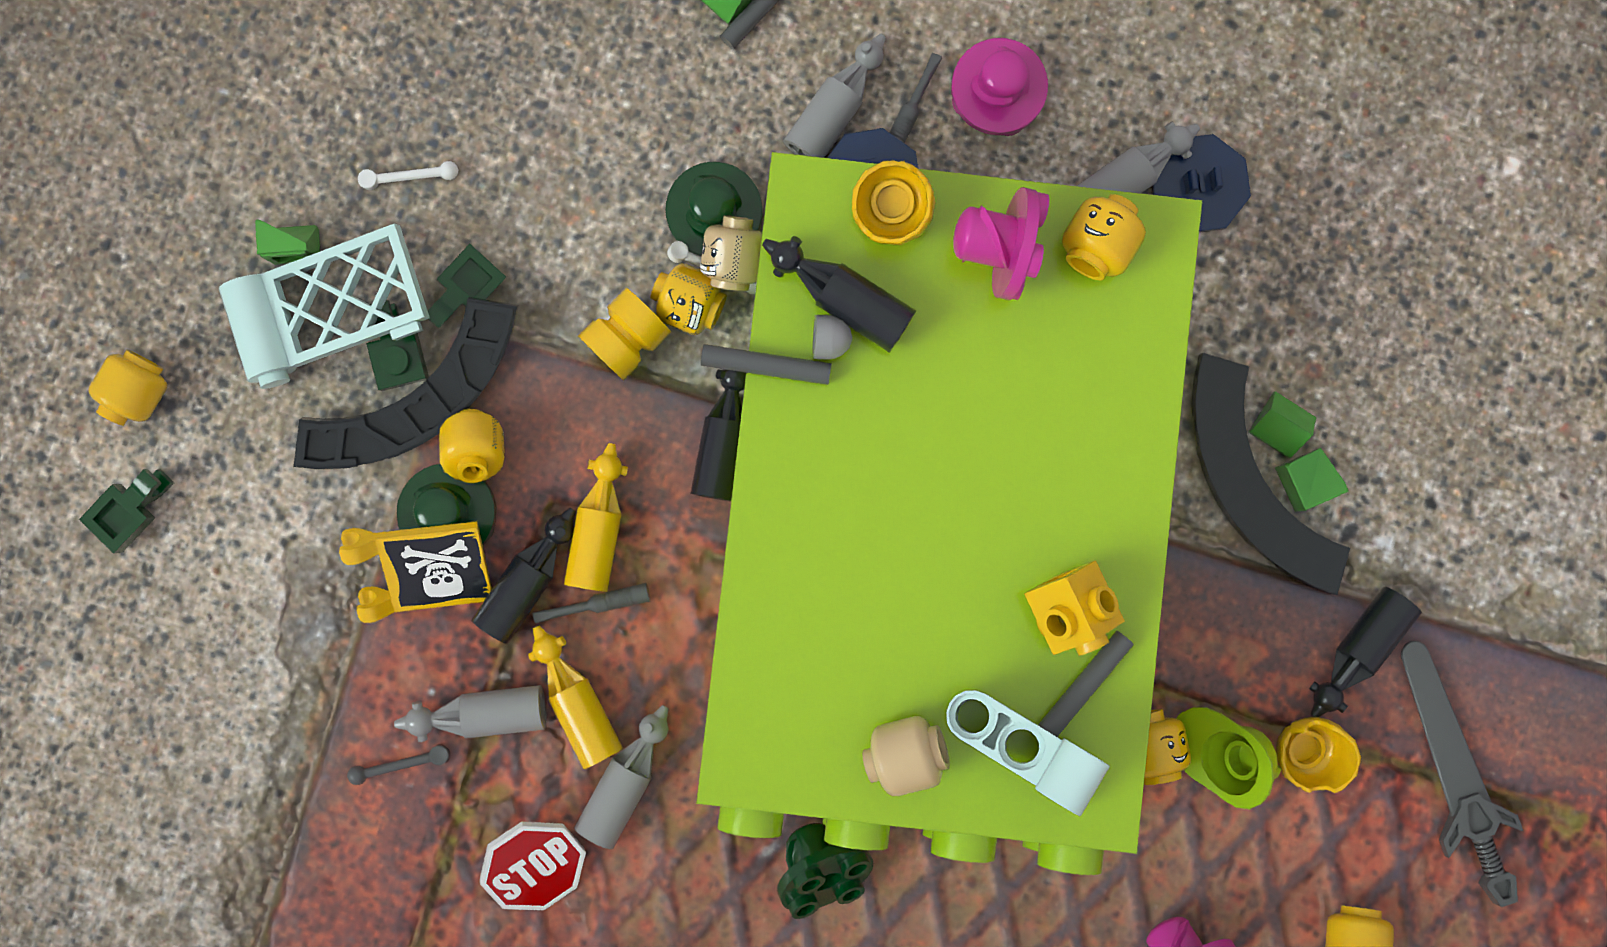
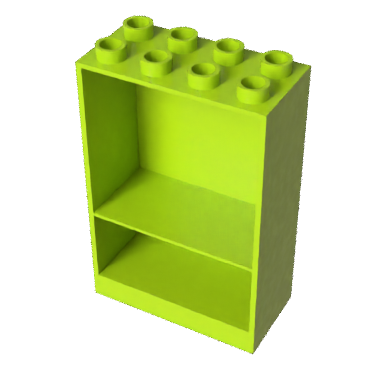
(919, 501)

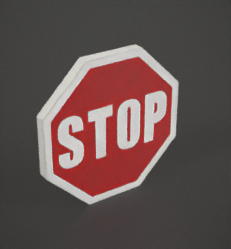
(532, 866)

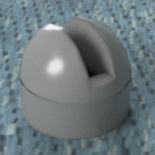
(830, 337)

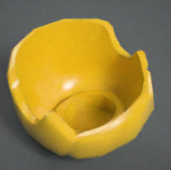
(893, 202)
(1317, 755)

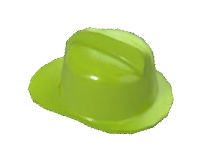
(1229, 758)

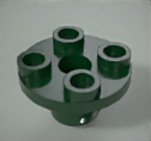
(705, 196)
(439, 499)
(820, 872)

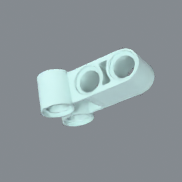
(1059, 769)

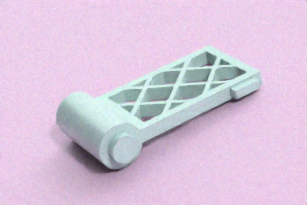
(268, 333)

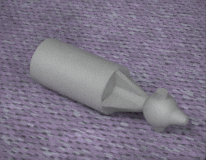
(834, 104)
(1142, 165)
(481, 714)
(622, 784)

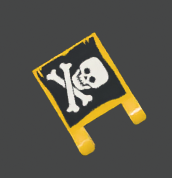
(420, 567)

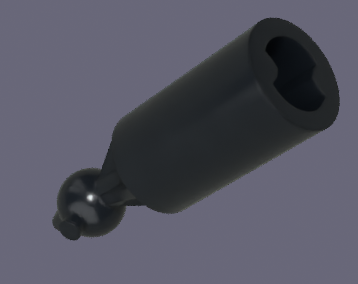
(844, 293)
(719, 441)
(523, 581)
(1365, 648)

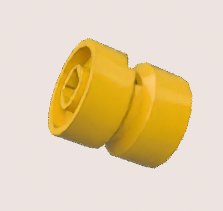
(625, 333)

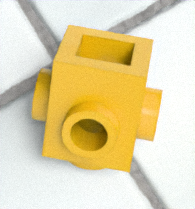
(1075, 610)

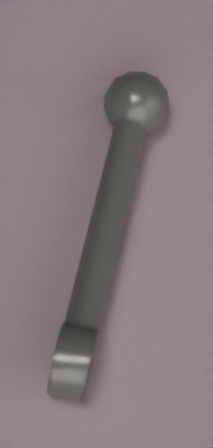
(438, 755)

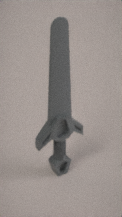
(1467, 798)

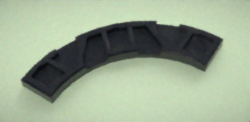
(419, 415)
(1240, 488)

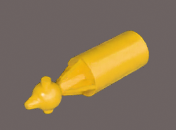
(596, 527)
(575, 703)

